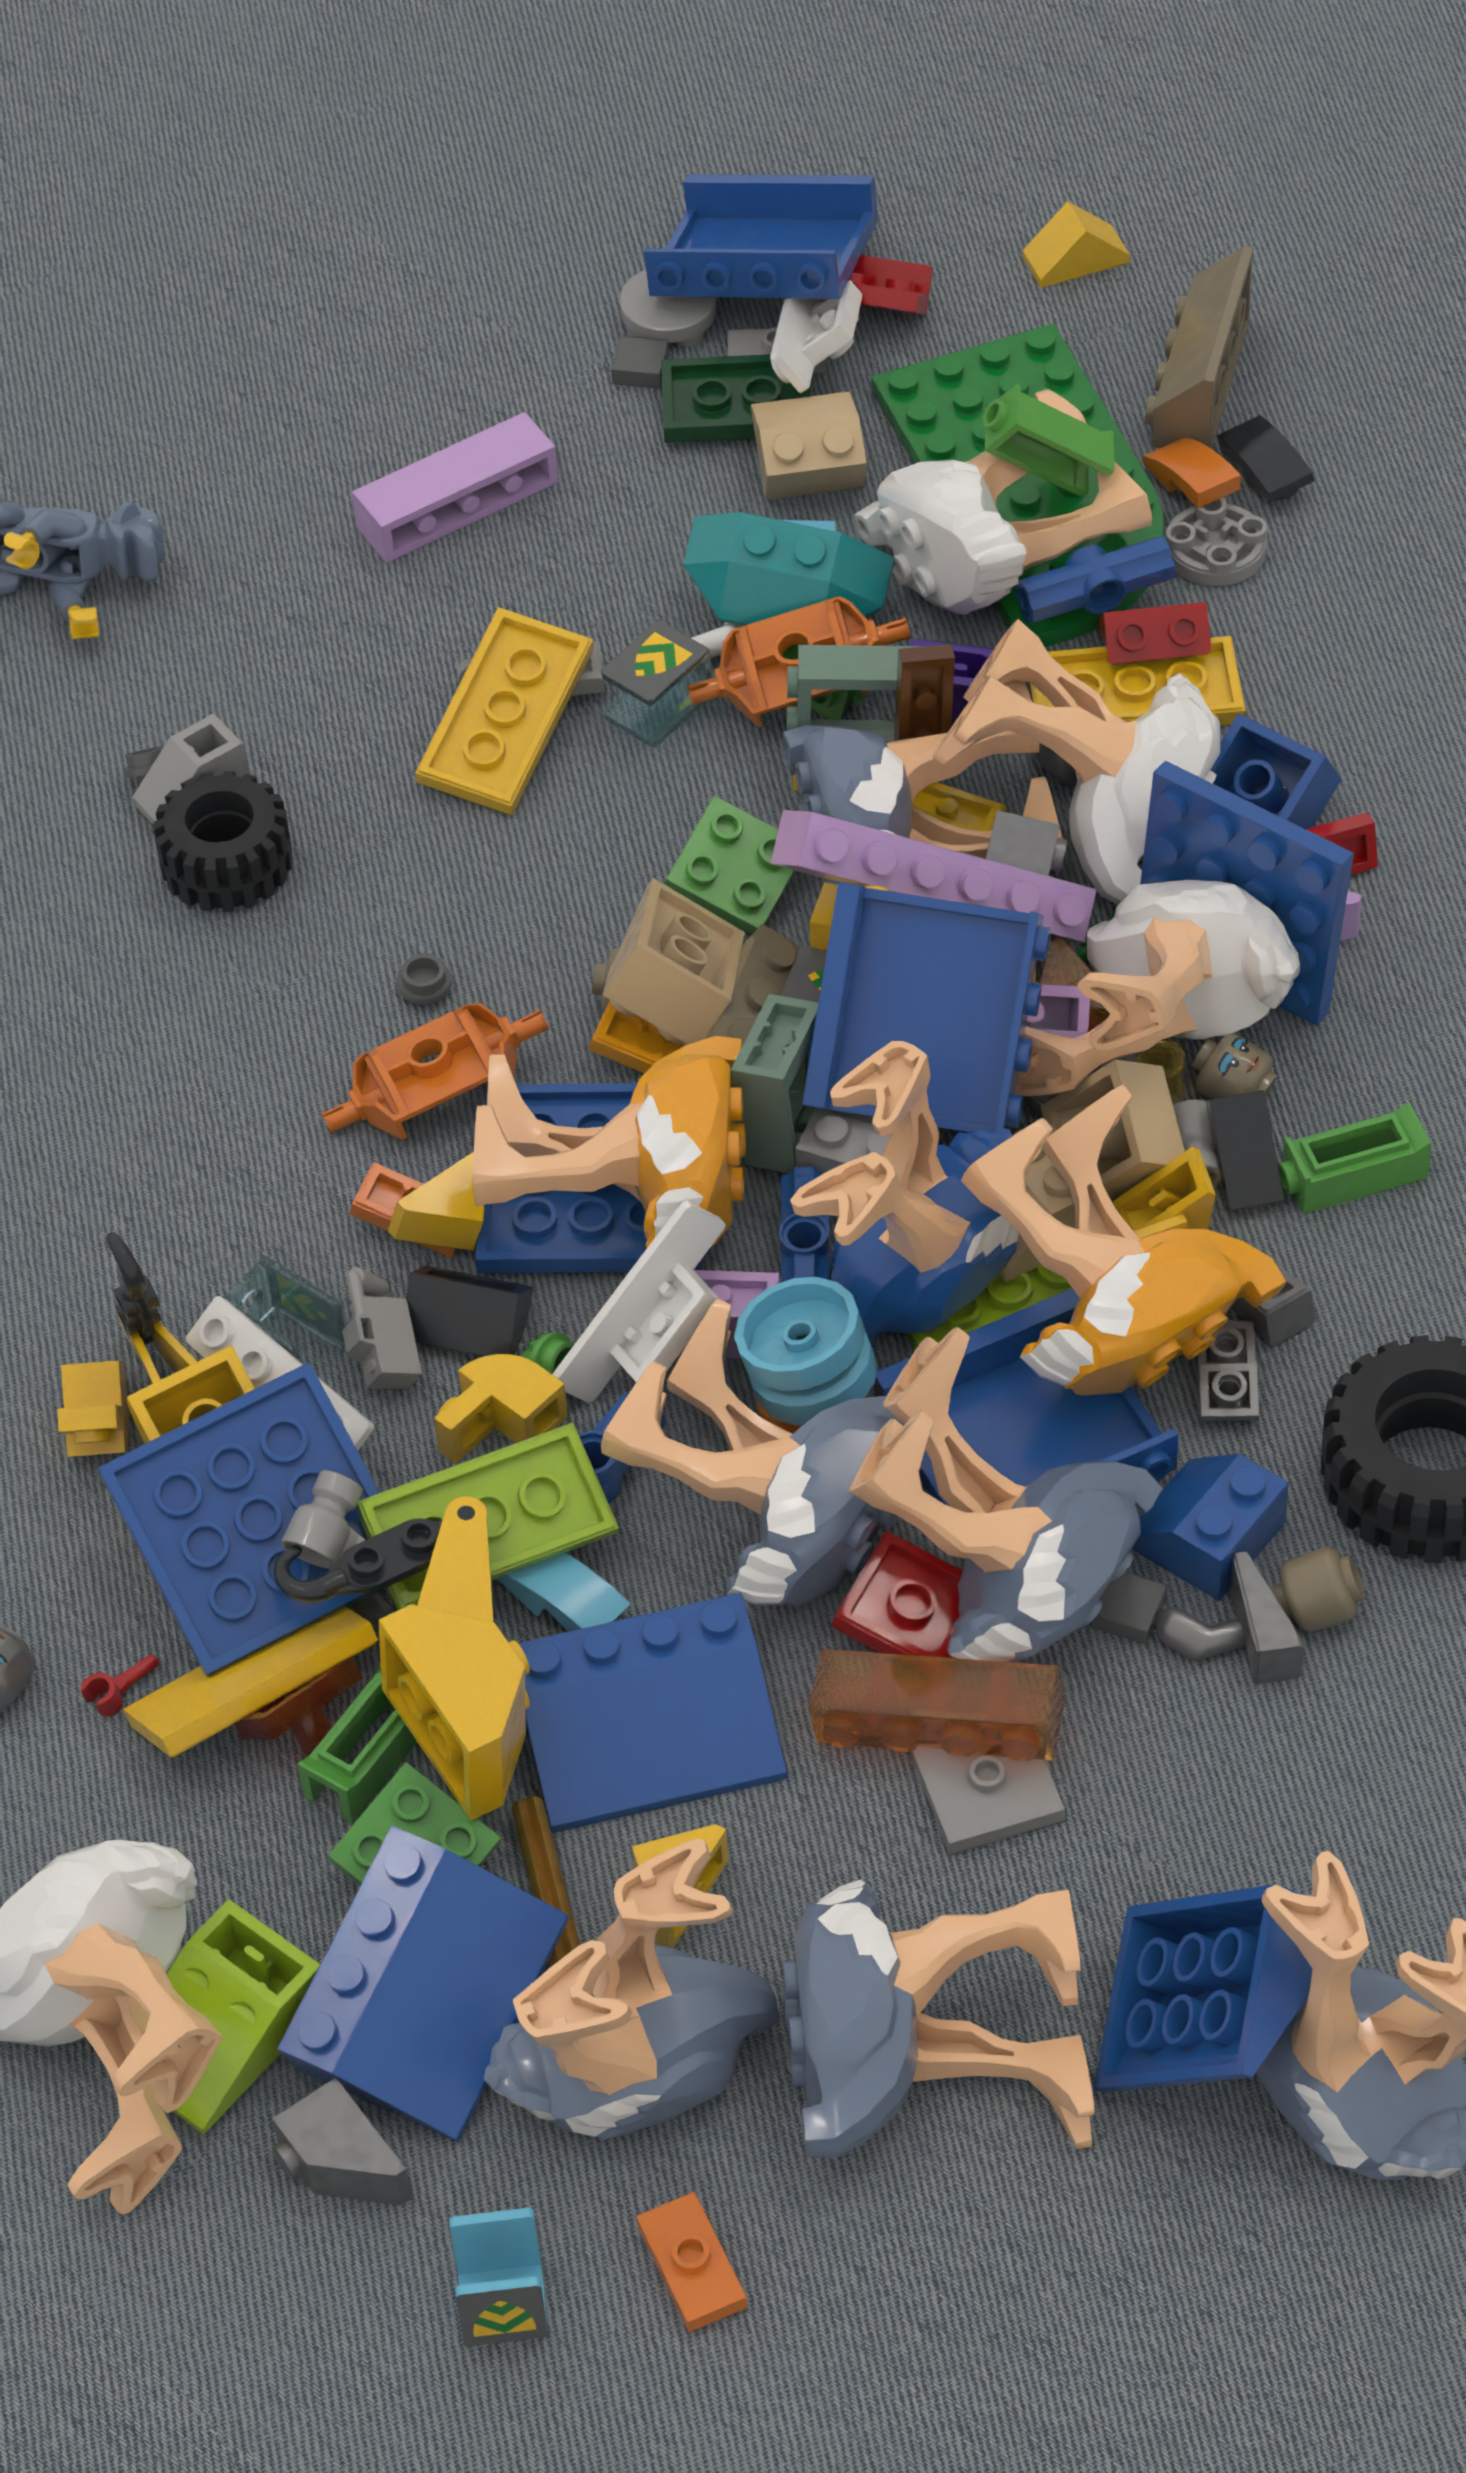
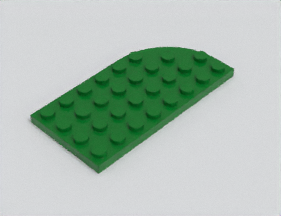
(940, 417)

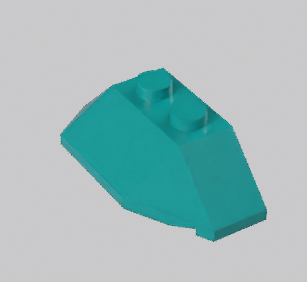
(769, 566)

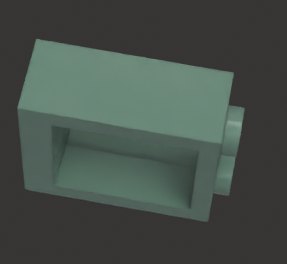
(841, 669)
(773, 1081)

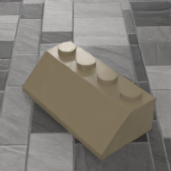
(1202, 353)

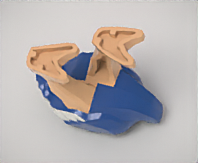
(907, 1227)

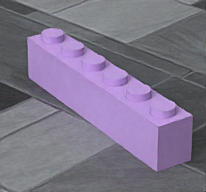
(908, 866)

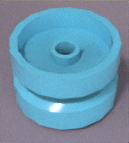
(805, 1348)

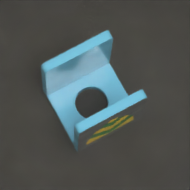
(499, 2277)

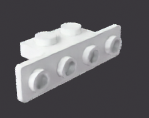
(812, 332)
(650, 1310)
(263, 1357)

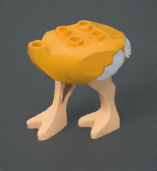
(662, 1148)
(1136, 1295)

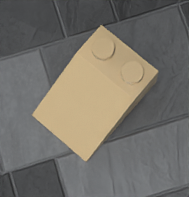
(675, 965)

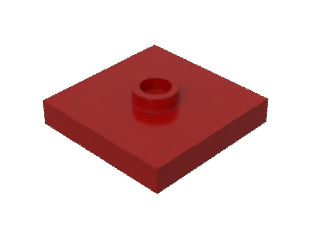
(902, 1601)

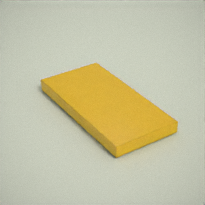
(1132, 686)
(504, 711)
(202, 1705)

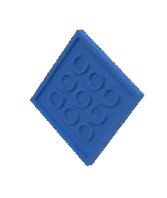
(1301, 877)
(566, 1228)
(217, 1503)

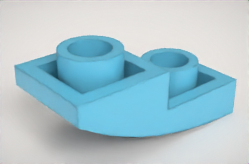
(567, 1591)

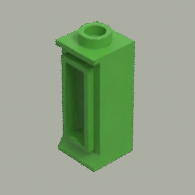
(1046, 441)
(1355, 1160)
(372, 1767)

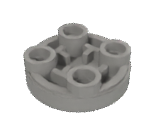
(665, 317)
(1217, 543)

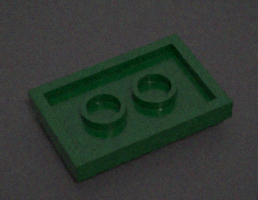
(715, 394)

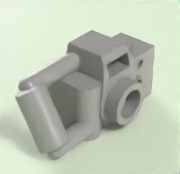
(380, 1333)

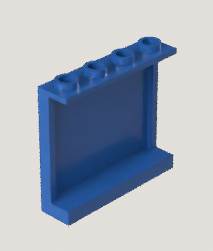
(765, 236)
(936, 978)
(1031, 1423)

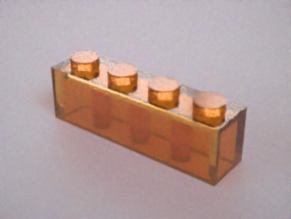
(937, 1704)

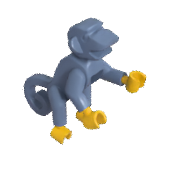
(72, 549)

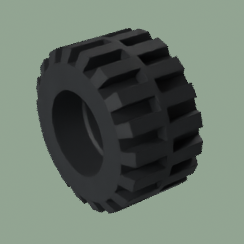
(228, 872)

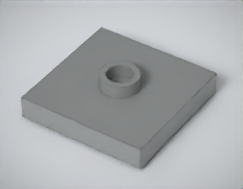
(986, 1796)

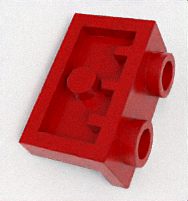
(893, 284)
(1155, 633)

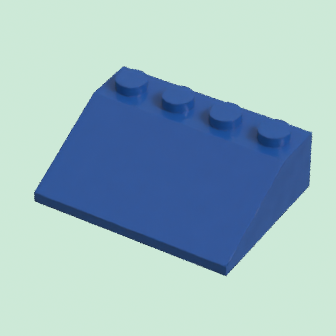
(649, 1713)
(421, 1983)
(1199, 1992)

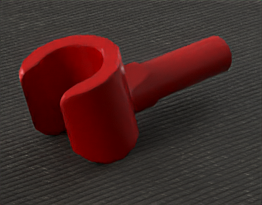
(102, 1683)

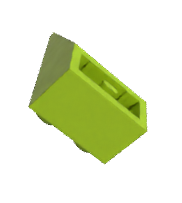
(249, 1990)

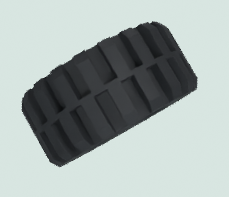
(1373, 1488)

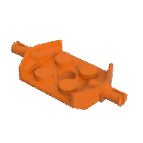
(753, 660)
(395, 1086)

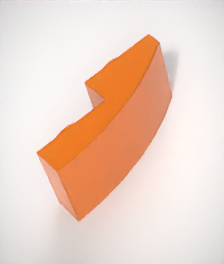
(1194, 470)

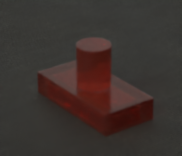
(301, 1709)

